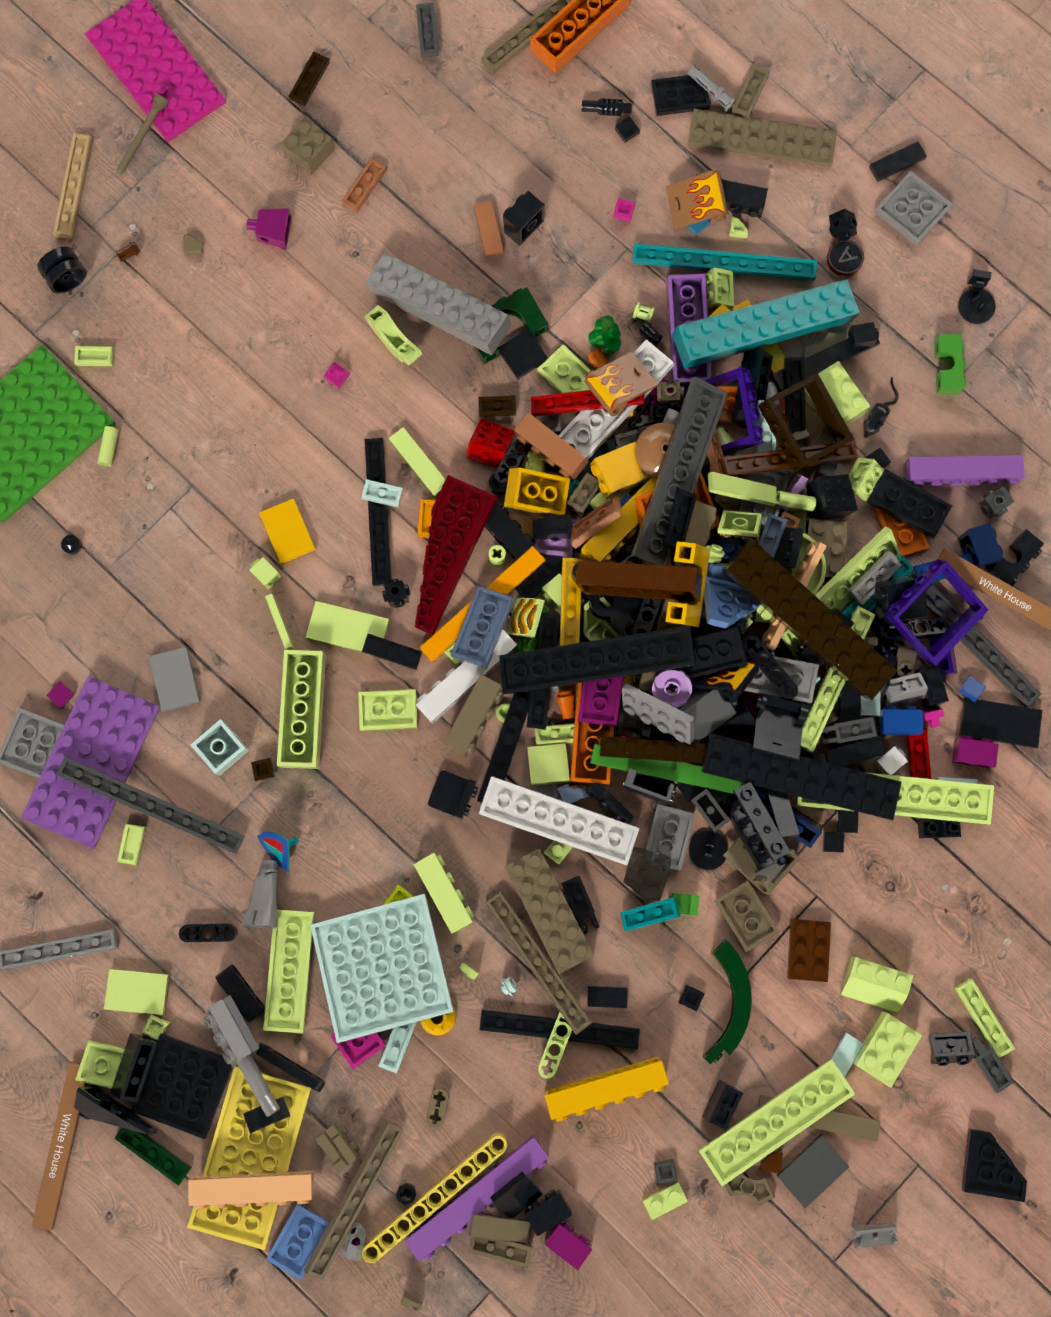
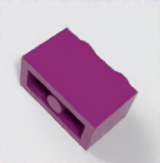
(974, 752)
(568, 1244)

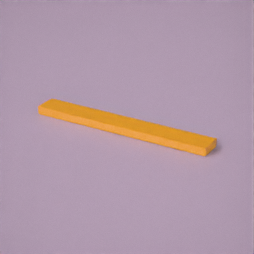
(503, 584)

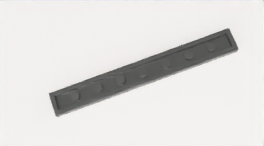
(983, 649)

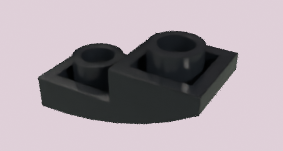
(658, 411)
(938, 828)
(258, 1120)

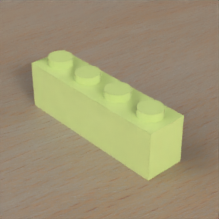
(443, 892)

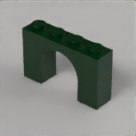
(523, 306)

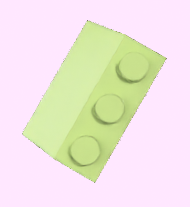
(876, 984)

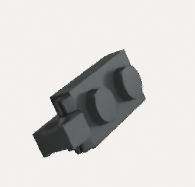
(991, 1066)

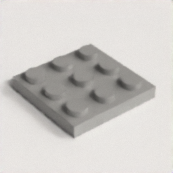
(913, 208)
(29, 742)

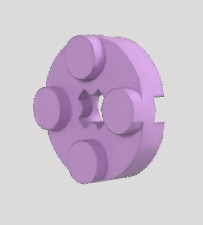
(677, 677)

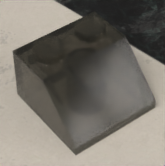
(647, 873)

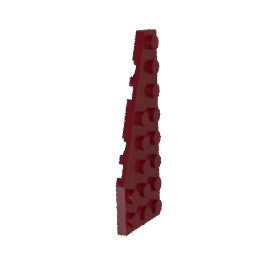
(453, 534)

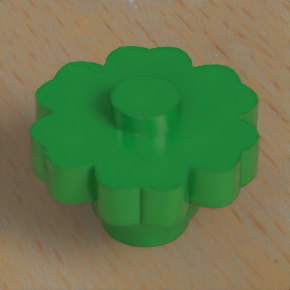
(606, 335)

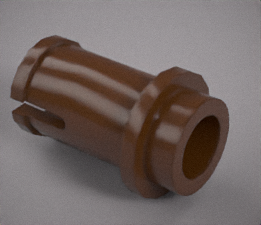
(128, 251)

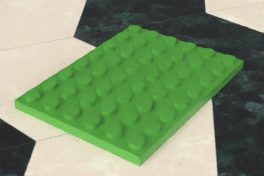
(42, 427)

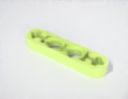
(554, 1039)

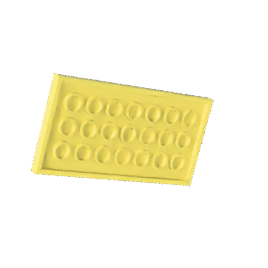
(242, 1152)

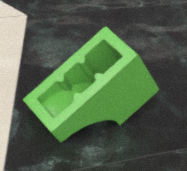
(687, 903)

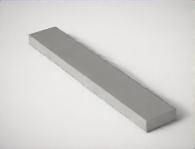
(58, 949)

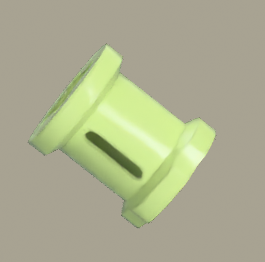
(643, 312)
(497, 549)

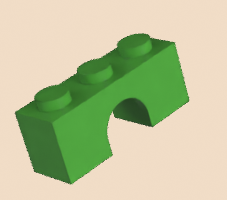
(950, 349)

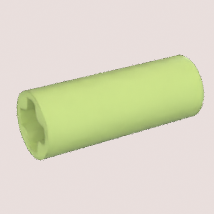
(107, 446)
(796, 501)

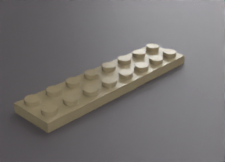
(762, 138)

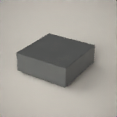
(665, 1171)

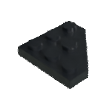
(990, 1169)

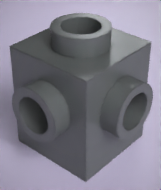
(996, 502)

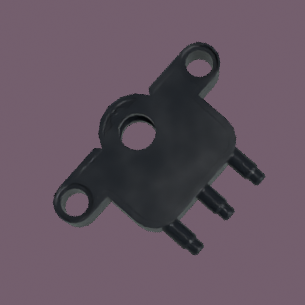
(621, 612)

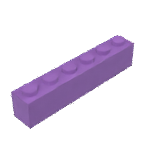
(965, 469)

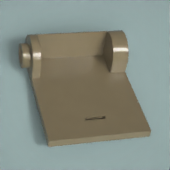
(765, 879)

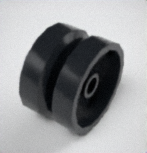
(61, 270)

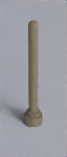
(159, 103)

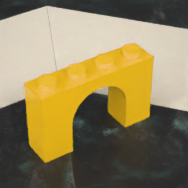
(689, 612)

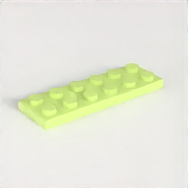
(289, 972)

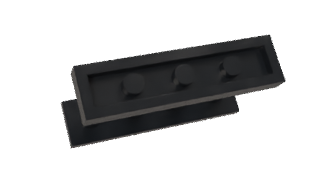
(755, 826)

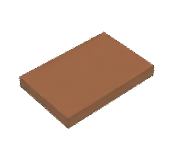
(595, 521)

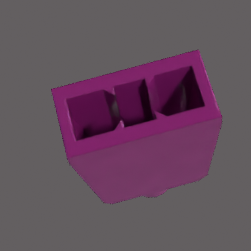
(271, 226)

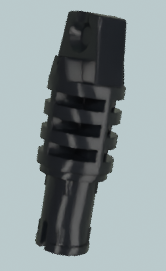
(607, 107)

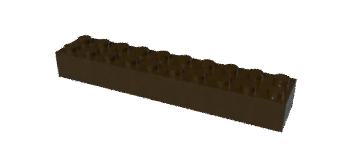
(809, 619)

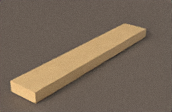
(72, 186)

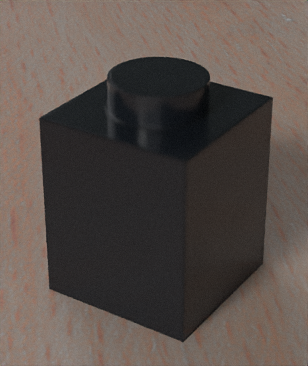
(863, 335)

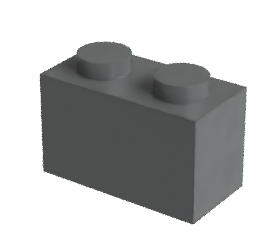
(710, 810)

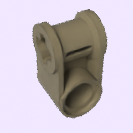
(906, 659)

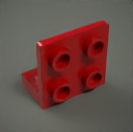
(489, 443)

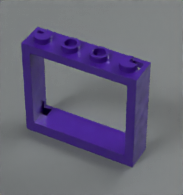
(749, 405)
(956, 631)

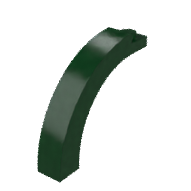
(741, 1002)

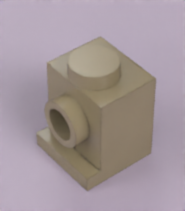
(664, 397)

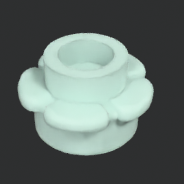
(509, 986)

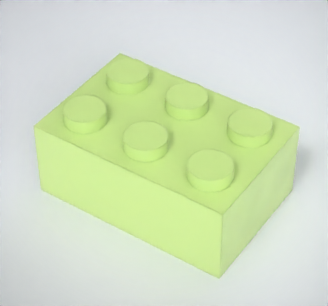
(844, 393)
(887, 1049)

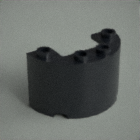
(648, 786)

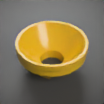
(442, 1028)

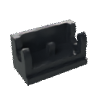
(722, 1105)

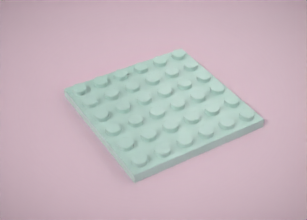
(381, 968)

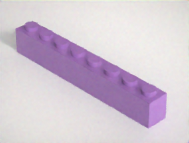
(474, 1199)

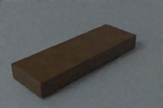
(309, 78)

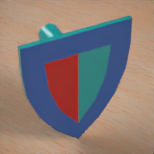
(277, 847)

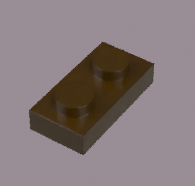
(497, 406)

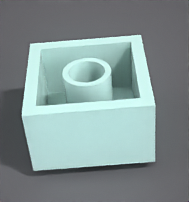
(220, 747)

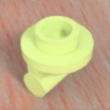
(715, 553)

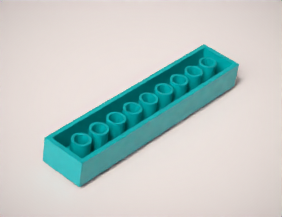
(765, 323)

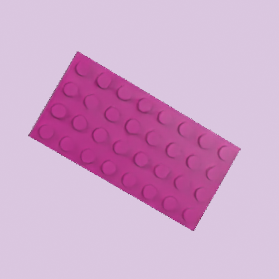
(154, 61)

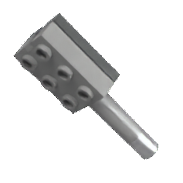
(238, 1048)

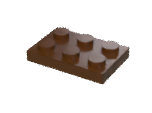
(808, 950)

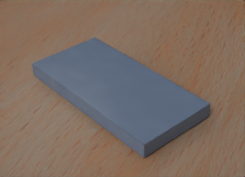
(482, 627)

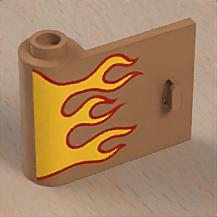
(699, 199)
(619, 382)

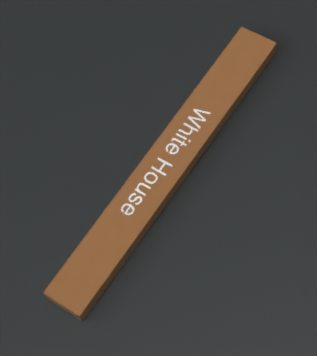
(999, 590)
(58, 1153)

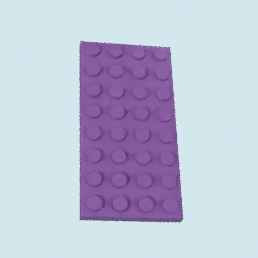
(101, 733)

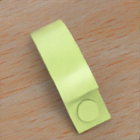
(391, 336)

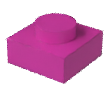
(624, 210)

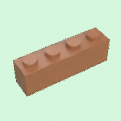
(551, 446)

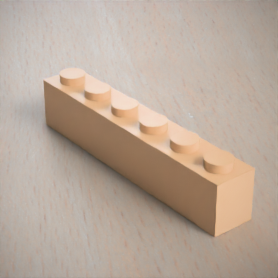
(251, 1188)

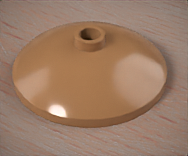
(649, 447)

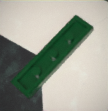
(154, 1154)

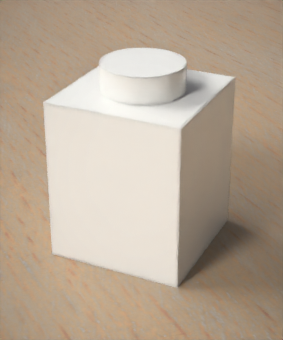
(891, 761)

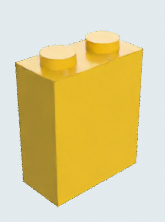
(618, 470)

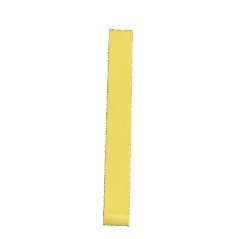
(429, 1205)

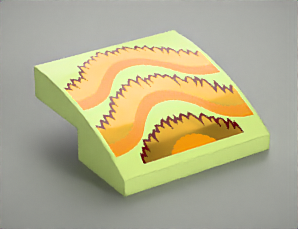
(525, 617)

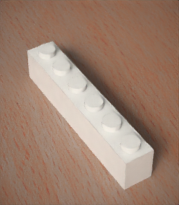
(460, 682)

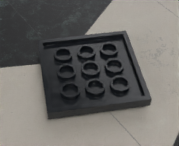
(183, 1086)

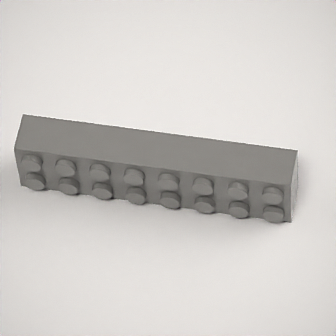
(438, 303)

